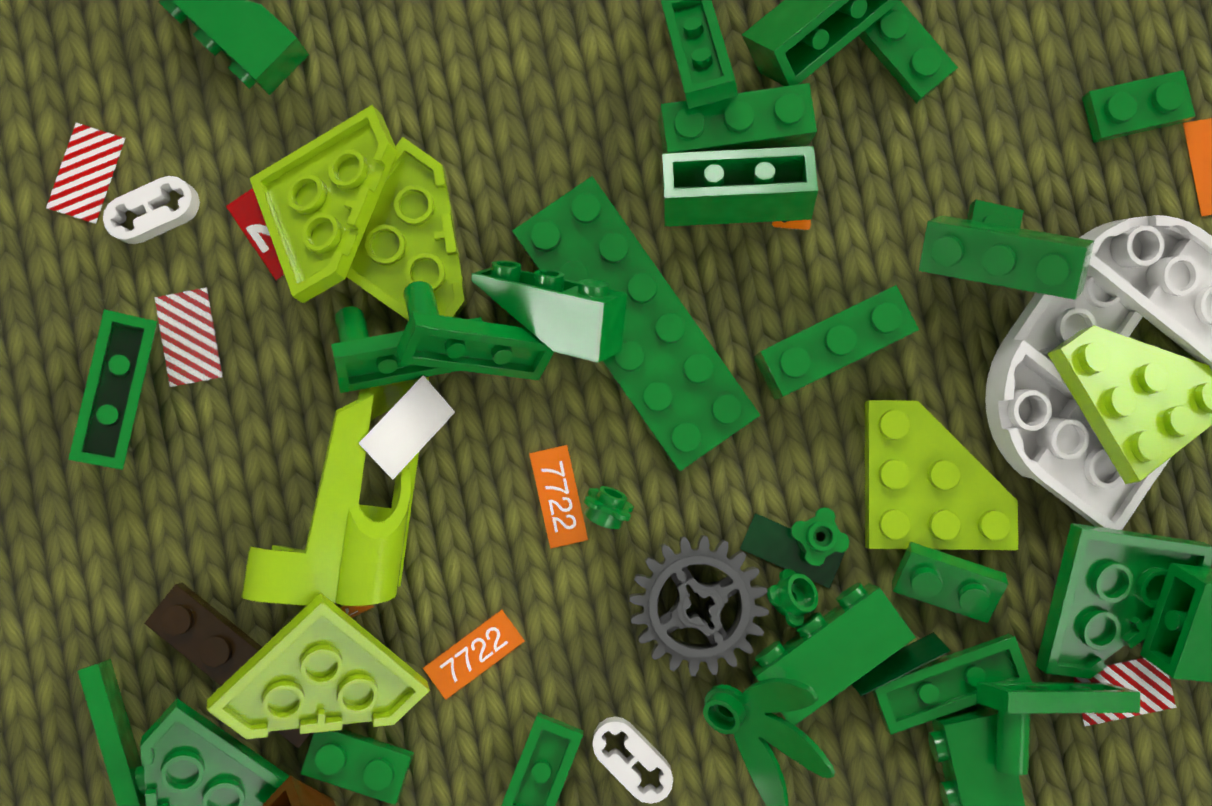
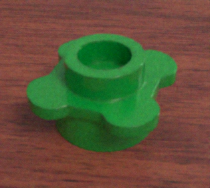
(607, 507)
(806, 532)
(793, 596)

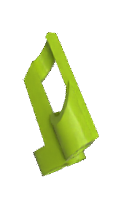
(351, 547)

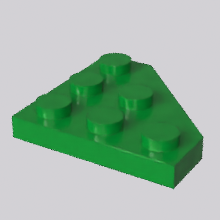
(1107, 595)
(202, 765)

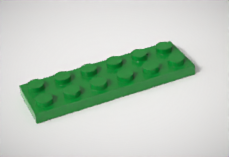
(665, 358)

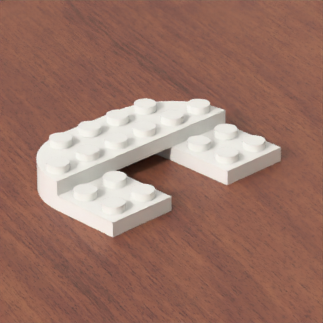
(1136, 270)

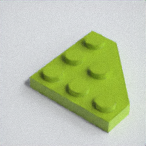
(323, 200)
(411, 236)
(1135, 397)
(929, 486)
(316, 678)

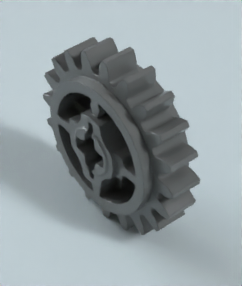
(721, 642)

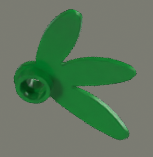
(752, 723)

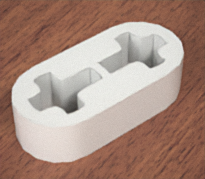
(147, 200)
(624, 768)

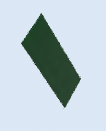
(775, 544)
(902, 662)

